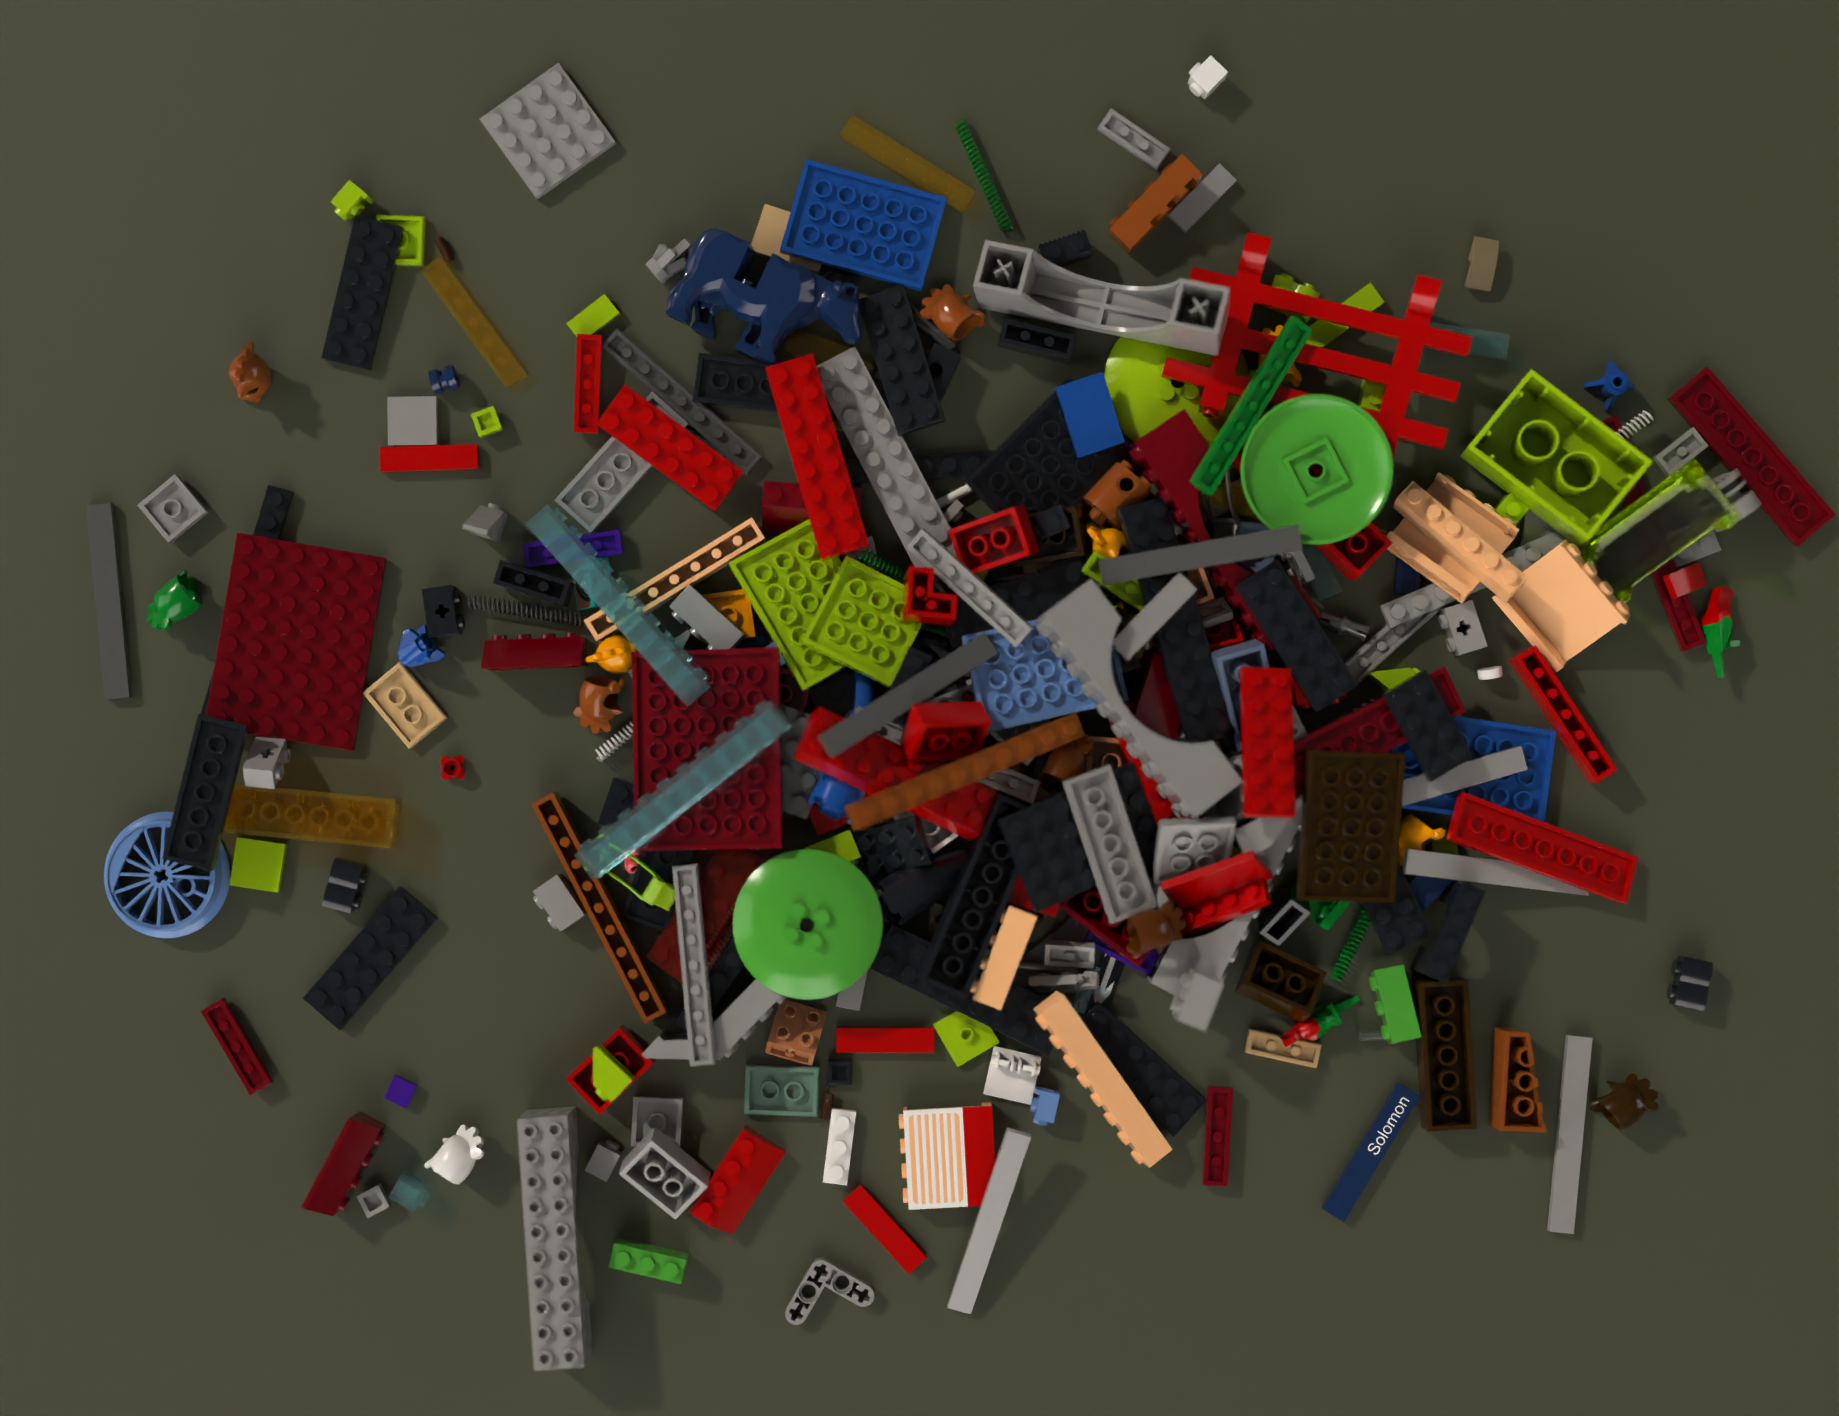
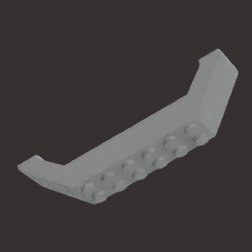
(735, 1022)

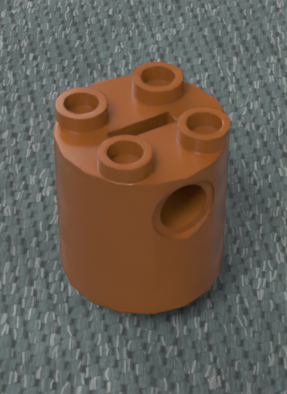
(1107, 495)

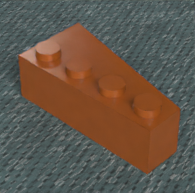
(1154, 204)
(1514, 1084)

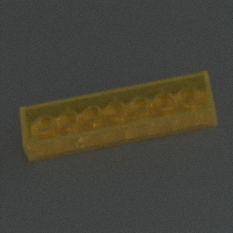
(314, 816)

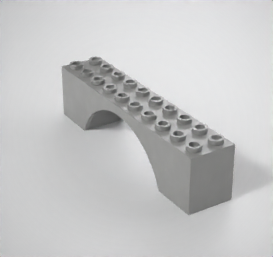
(1174, 314)
(1083, 635)
(1216, 947)
(555, 1284)

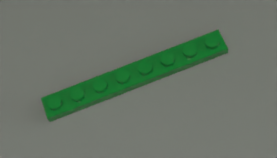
(1250, 406)

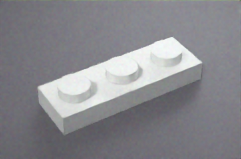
(839, 1146)

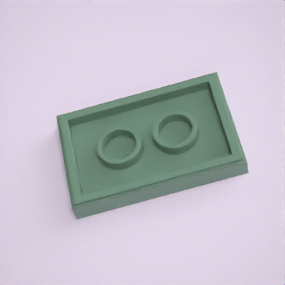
(781, 1090)

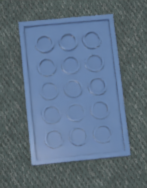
(1030, 682)

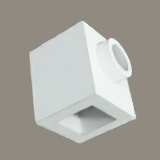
(1206, 77)

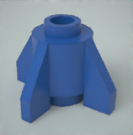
(1611, 385)
(418, 648)

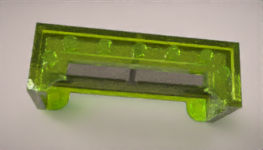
(1657, 528)

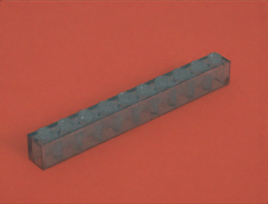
(617, 604)
(683, 790)

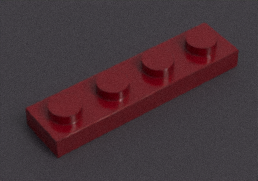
(237, 1046)
(1217, 1136)

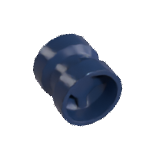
(444, 379)

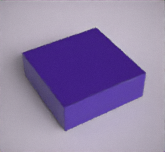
(401, 1091)

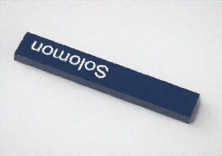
(1370, 1151)

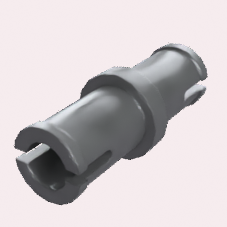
(1343, 625)

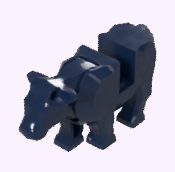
(779, 305)

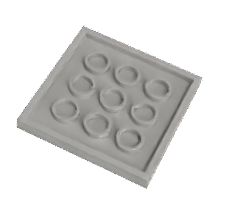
(547, 131)

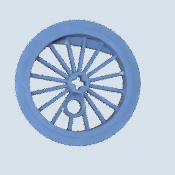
(115, 861)

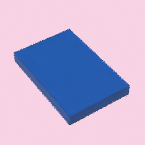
(1089, 414)

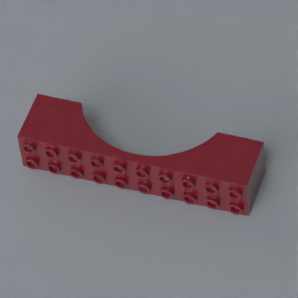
(1169, 460)

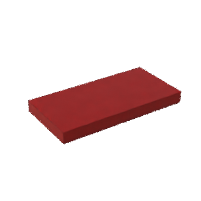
(1216, 879)

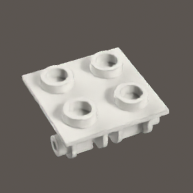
(1012, 1075)

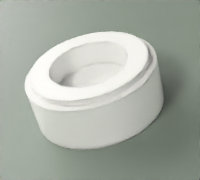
(1490, 672)

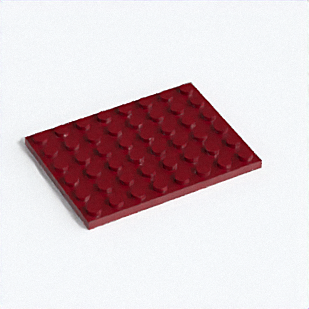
(296, 640)
(748, 804)

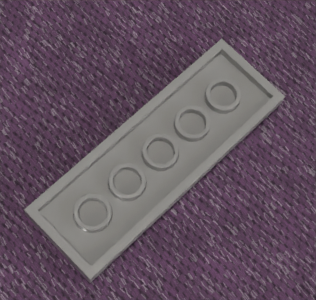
(608, 477)
(1109, 843)

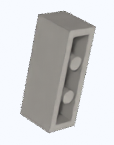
(706, 620)

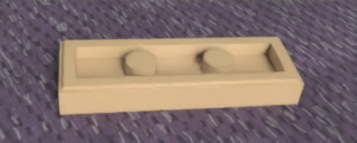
(1270, 1046)

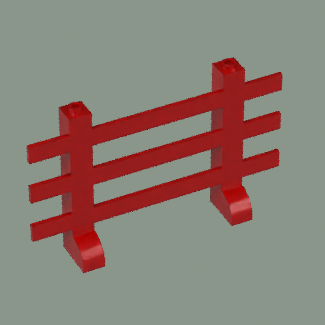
(1399, 377)

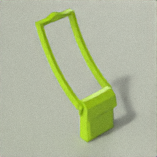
(657, 892)

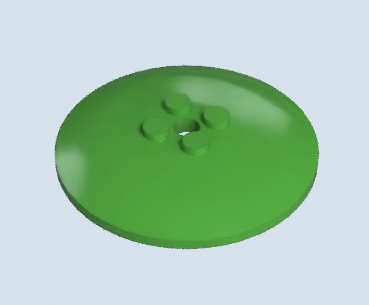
(1324, 433)
(817, 888)

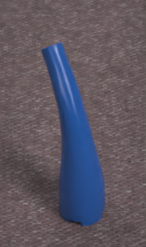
(831, 792)

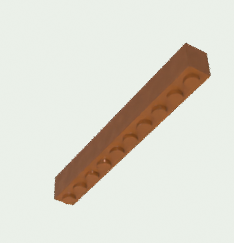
(964, 771)
(601, 909)

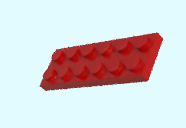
(670, 447)
(1267, 743)

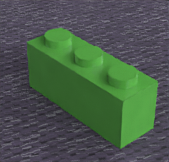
(1395, 1004)
(649, 1260)

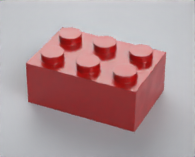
(994, 539)
(944, 730)
(627, 1051)

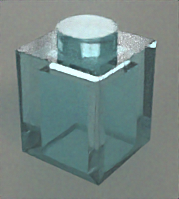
(410, 1192)

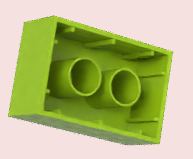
(1556, 458)

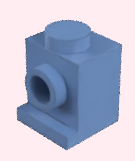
(1044, 1105)

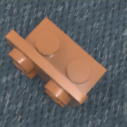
(796, 1032)

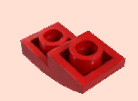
(1685, 580)

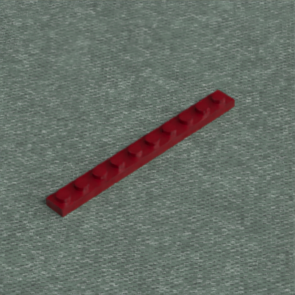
(1678, 610)

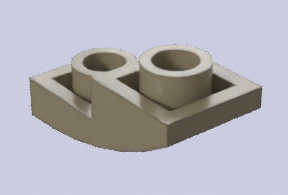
(1483, 263)

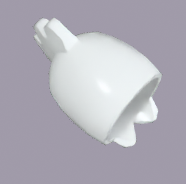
(458, 1155)

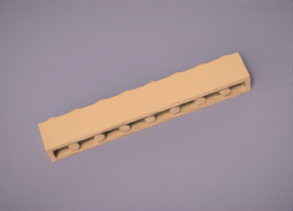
(684, 573)
(1102, 1079)

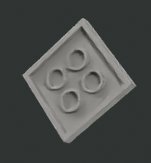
(1190, 845)

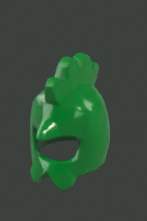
(173, 603)

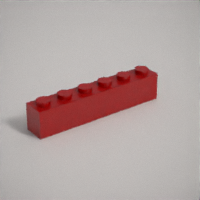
(1562, 714)

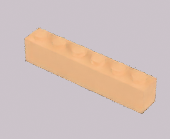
(1459, 541)

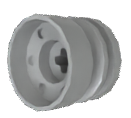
(1742, 503)

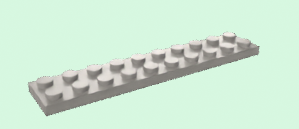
(882, 451)

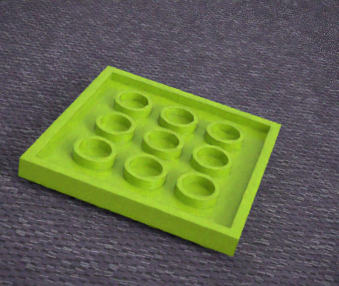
(863, 623)

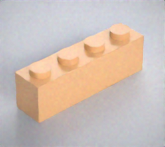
(1004, 957)

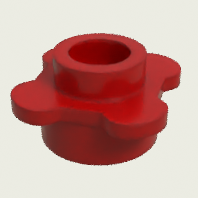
(447, 772)

